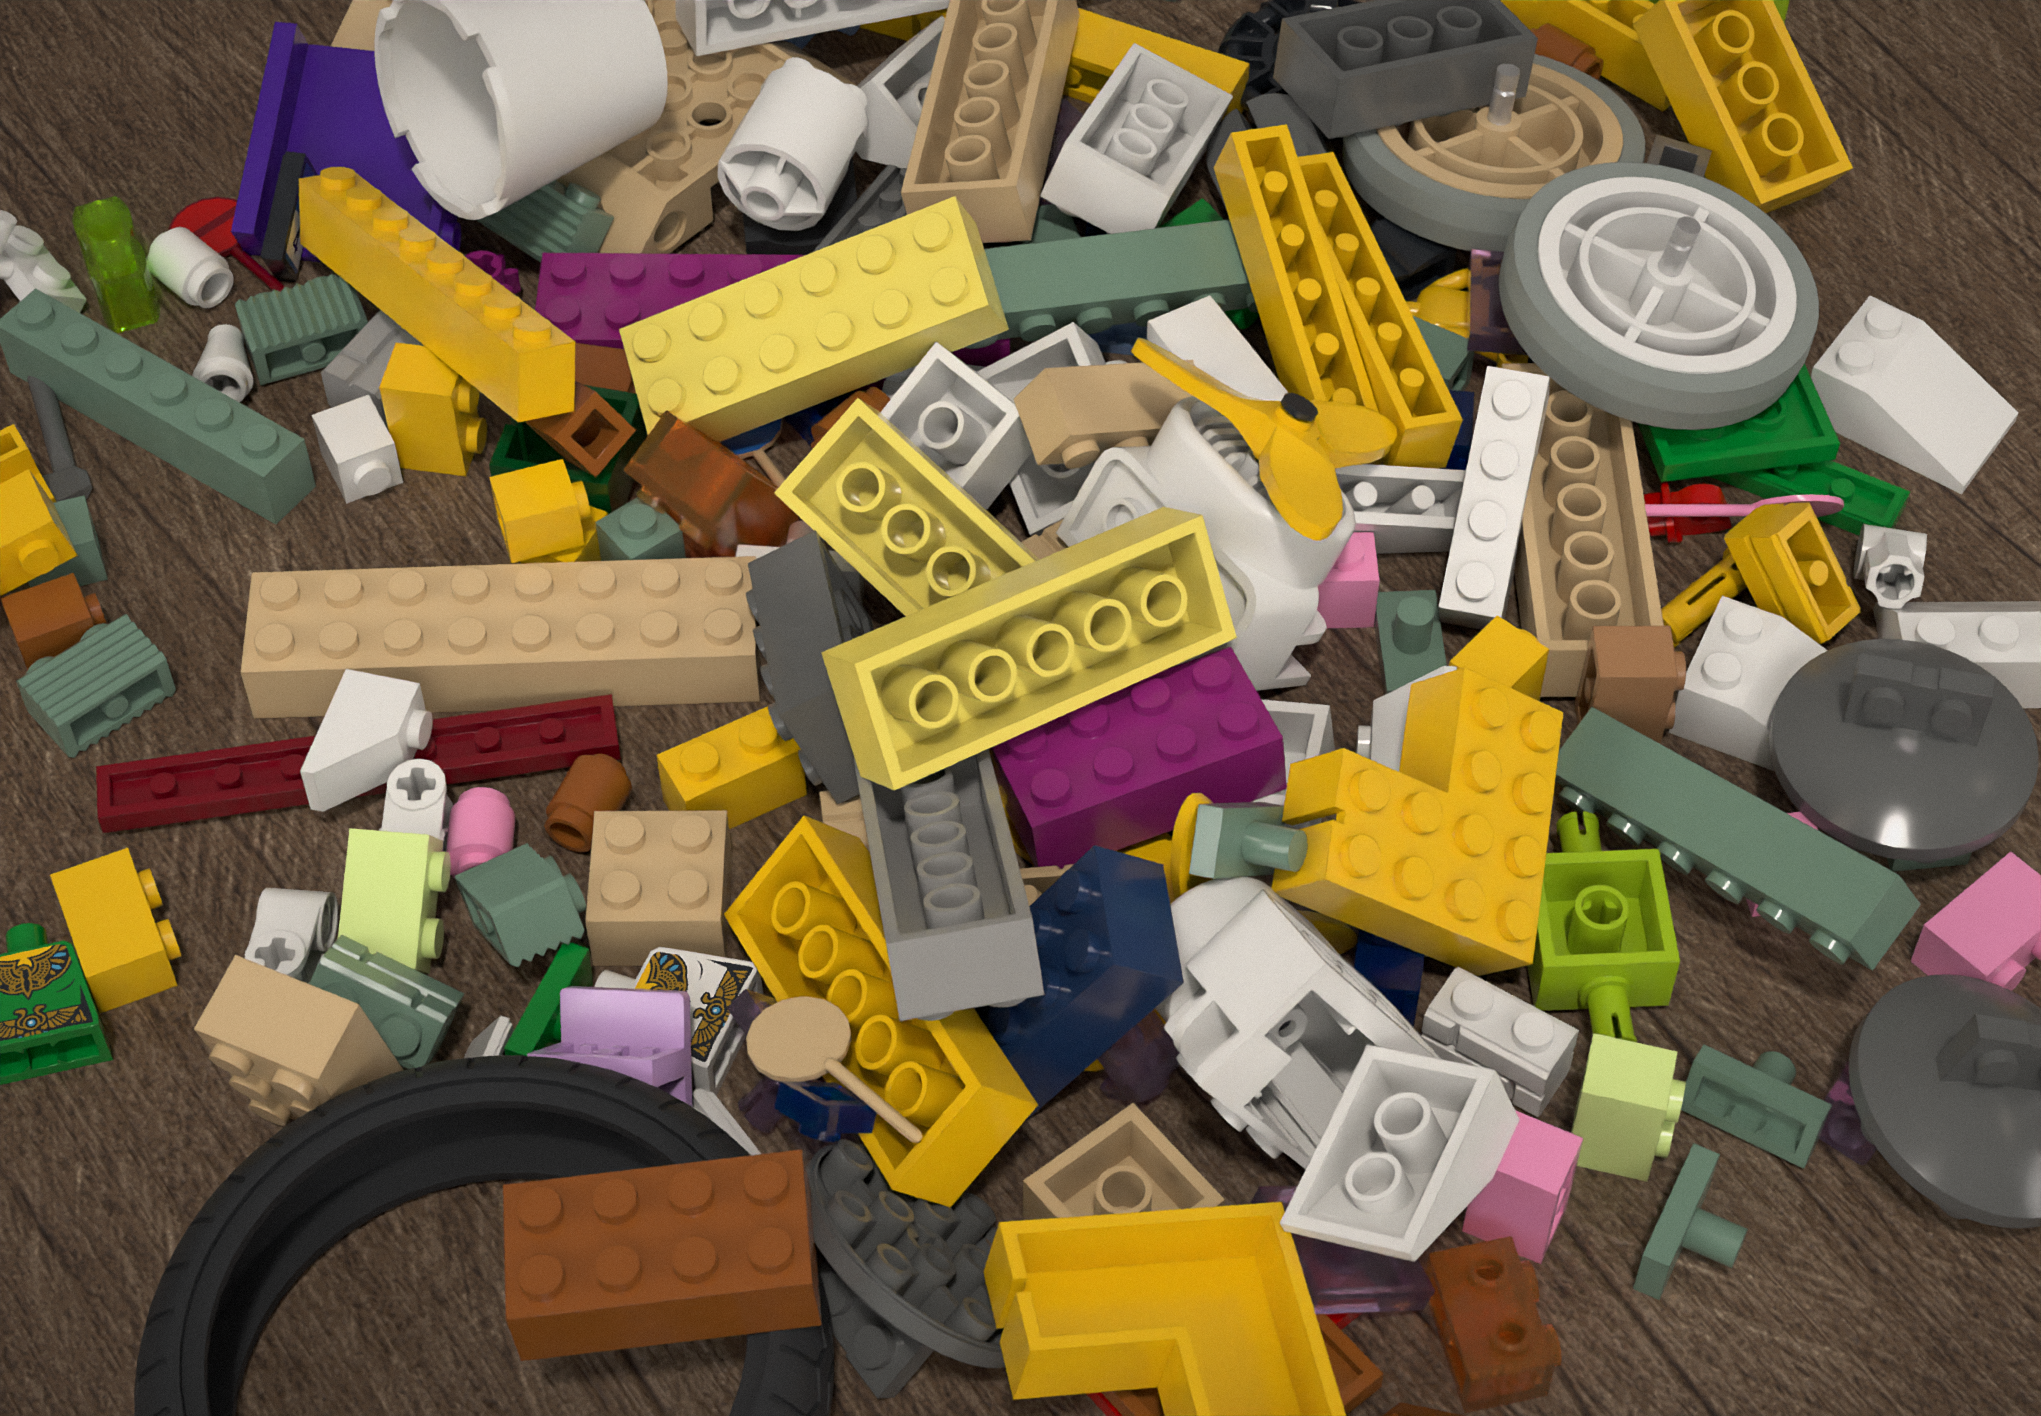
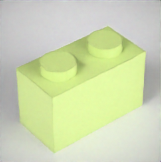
(394, 894)
(1626, 1106)

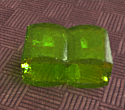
(116, 264)

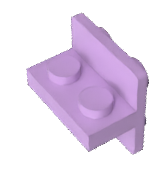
(630, 1033)

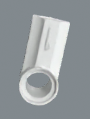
(1891, 563)

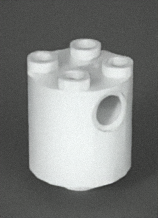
(793, 146)

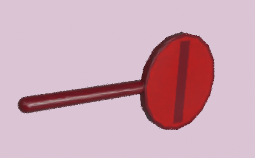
(212, 223)

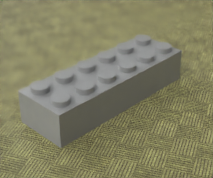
(950, 892)

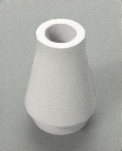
(225, 363)

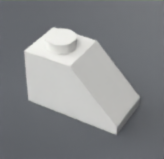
(364, 737)

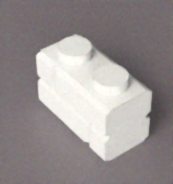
(1497, 1031)

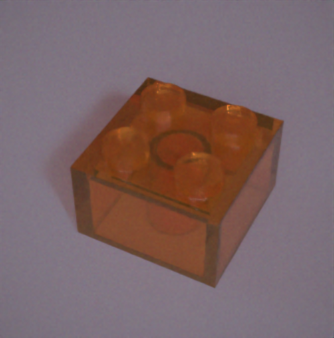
(708, 489)

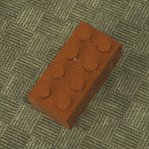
(660, 1255)

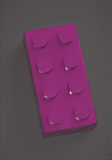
(1135, 757)

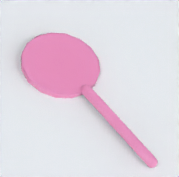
(1821, 505)

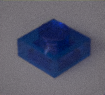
(824, 1109)

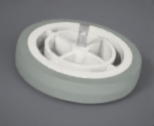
(1658, 295)

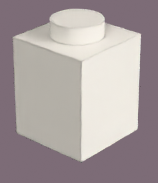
(357, 448)

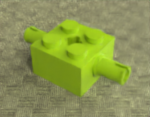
(1602, 931)

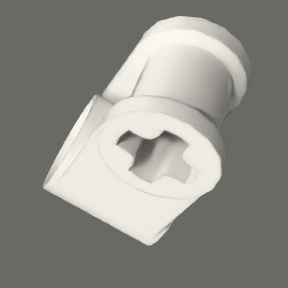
(417, 800)
(293, 931)

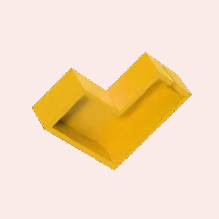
(1449, 843)
(1163, 1300)

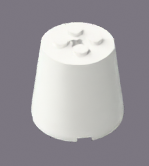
(515, 90)

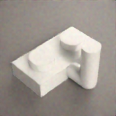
(29, 265)

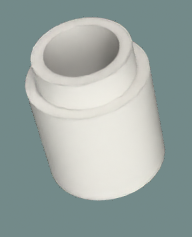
(190, 268)

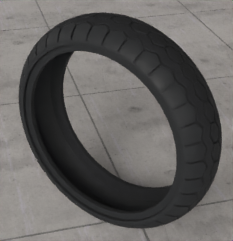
(402, 1141)

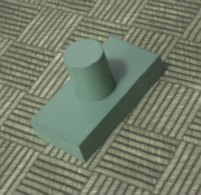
(1408, 636)
(1244, 841)
(1756, 1103)
(1688, 1226)

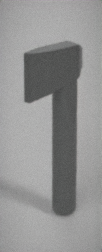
(67, 479)

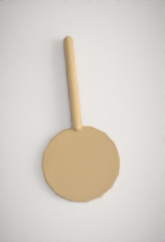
(807, 1039)

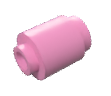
(479, 828)

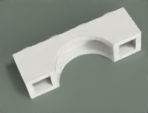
(1494, 497)

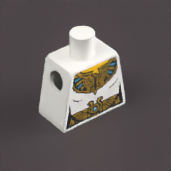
(712, 987)

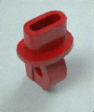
(1677, 526)

